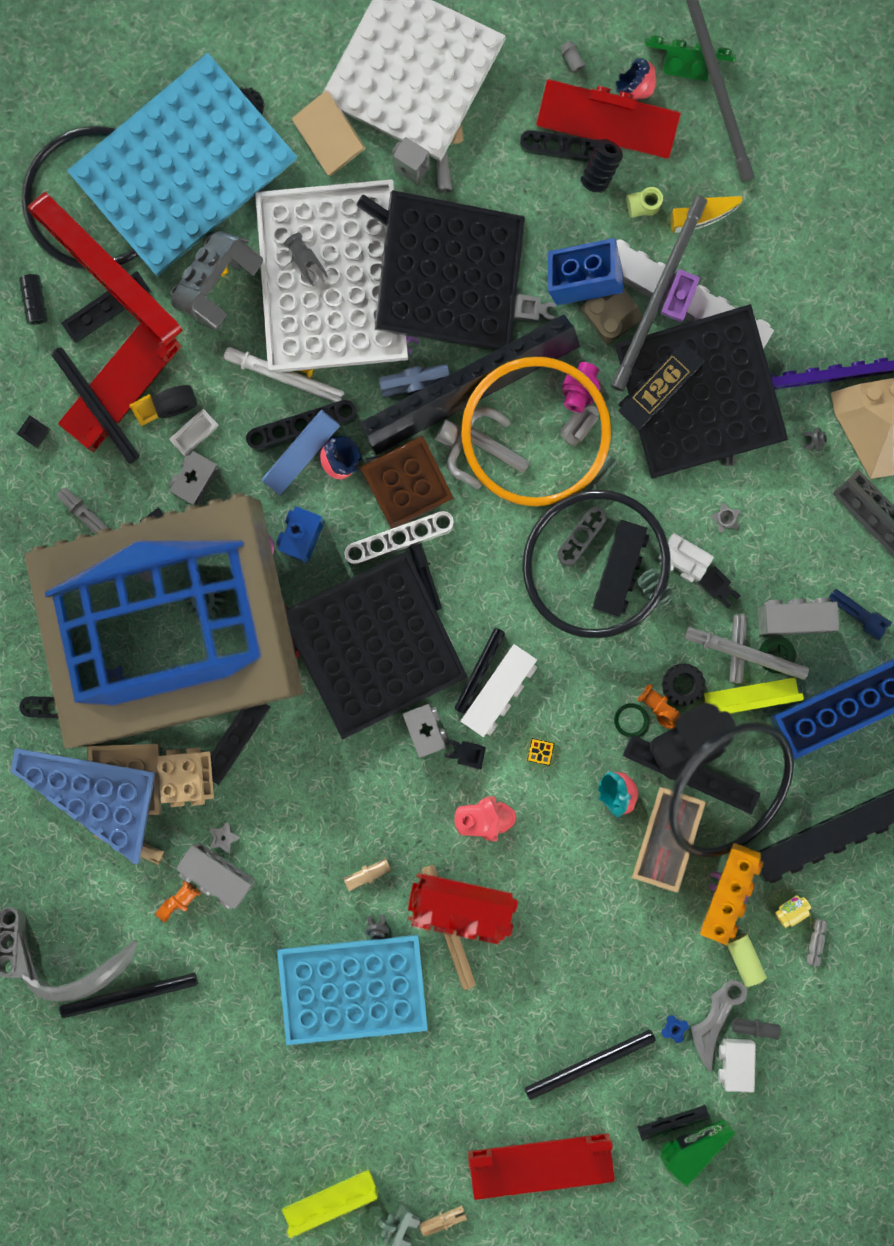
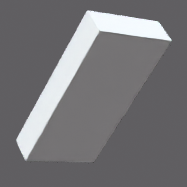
(194, 432)

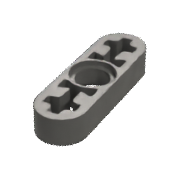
(597, 526)

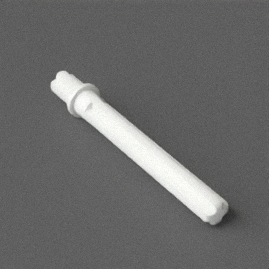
(291, 378)

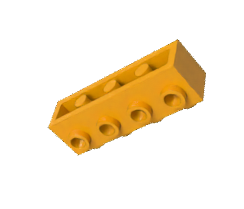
(730, 894)

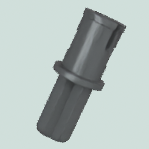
(756, 1028)

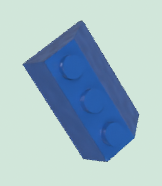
(585, 272)

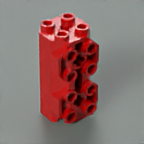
(461, 908)

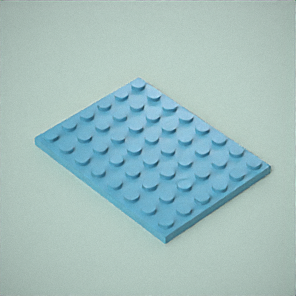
(182, 164)

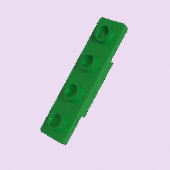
(684, 59)

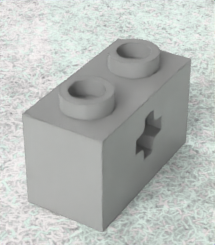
(410, 160)
(193, 491)
(423, 744)

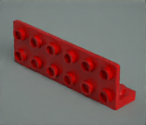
(119, 385)
(541, 1166)

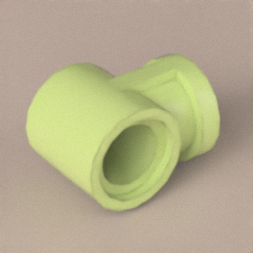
(638, 206)

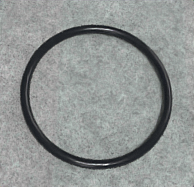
(27, 191)
(645, 611)
(699, 756)

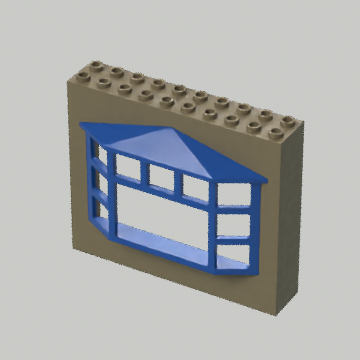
(182, 693)

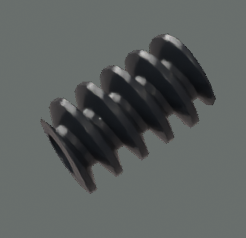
(602, 166)

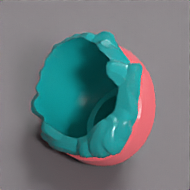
(618, 793)

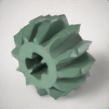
(648, 583)
(211, 606)

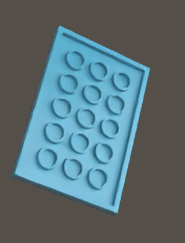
(352, 989)

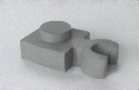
(529, 309)

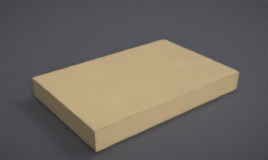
(328, 133)

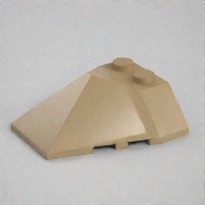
(868, 421)

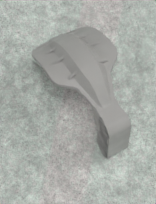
(24, 968)

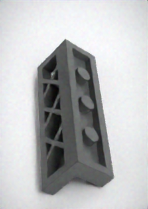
(872, 515)

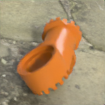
(665, 714)
(180, 900)

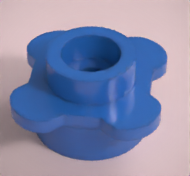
(676, 1035)

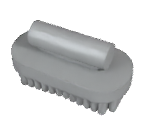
(579, 425)

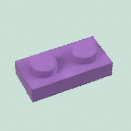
(680, 295)

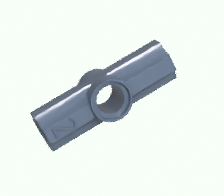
(412, 380)

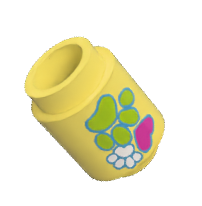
(793, 911)

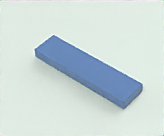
(300, 452)

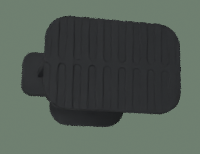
(692, 730)

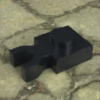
(716, 584)
(468, 754)

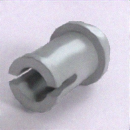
(572, 56)

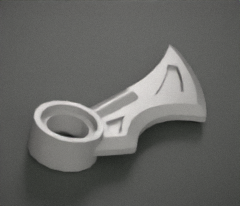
(707, 1032)

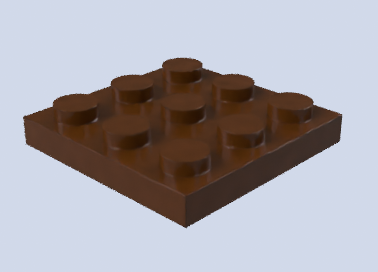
(407, 482)

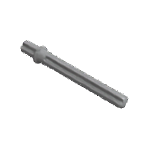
(88, 518)
(746, 653)

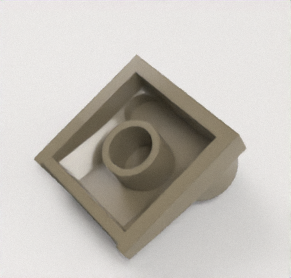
(611, 315)

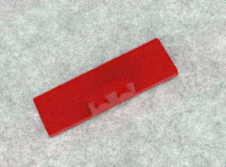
(608, 116)

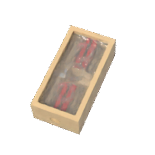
(660, 857)

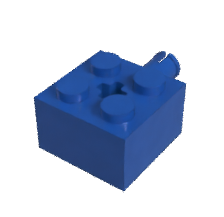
(300, 535)

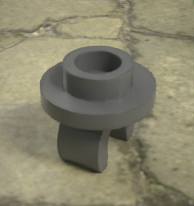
(819, 439)
(377, 931)

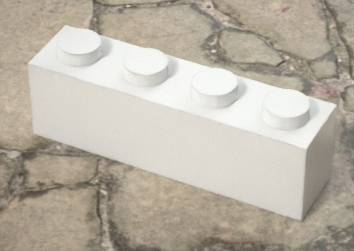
(498, 691)

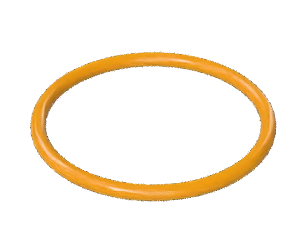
(529, 362)

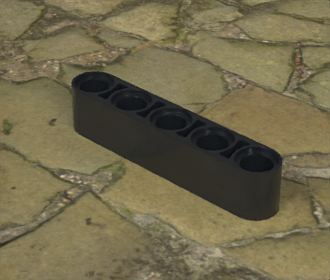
(290, 423)

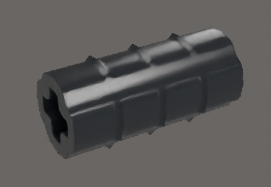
(33, 299)

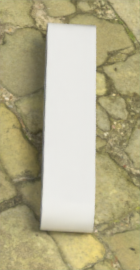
(387, 538)

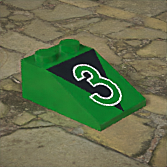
(693, 1151)

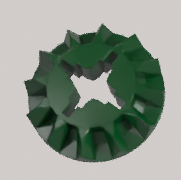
(785, 648)

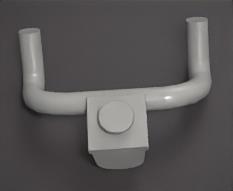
(450, 435)

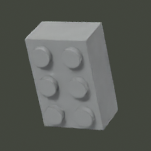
(798, 617)
(215, 875)

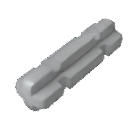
(817, 942)

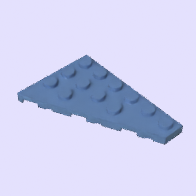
(100, 796)

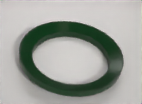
(633, 705)

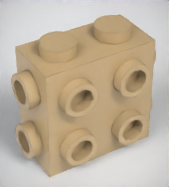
(185, 777)

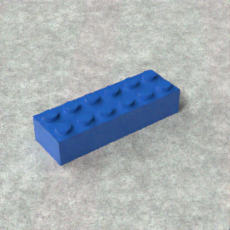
(838, 710)

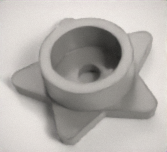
(732, 516)
(229, 837)

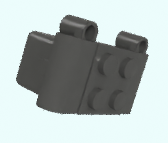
(205, 270)

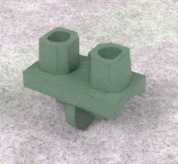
(396, 1225)

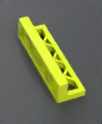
(755, 696)
(333, 1200)

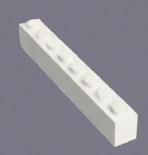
(644, 275)

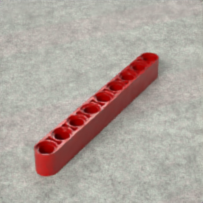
(104, 269)

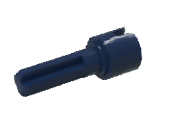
(873, 623)

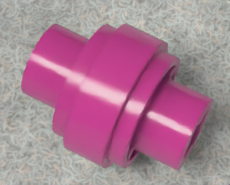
(575, 392)

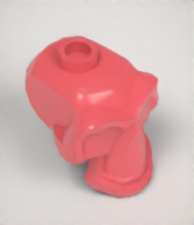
(484, 819)

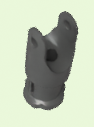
(303, 256)

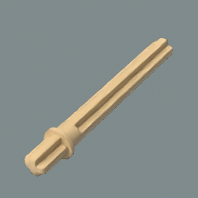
(456, 948)

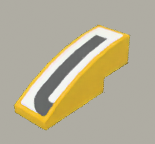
(715, 210)

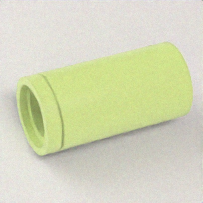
(746, 960)

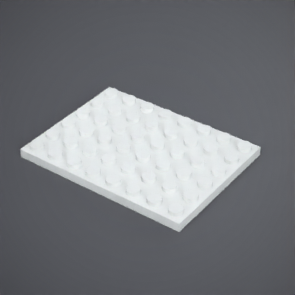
(337, 316)

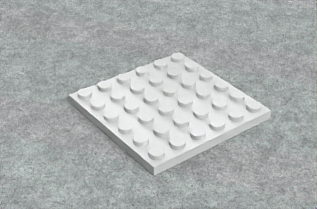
(414, 70)

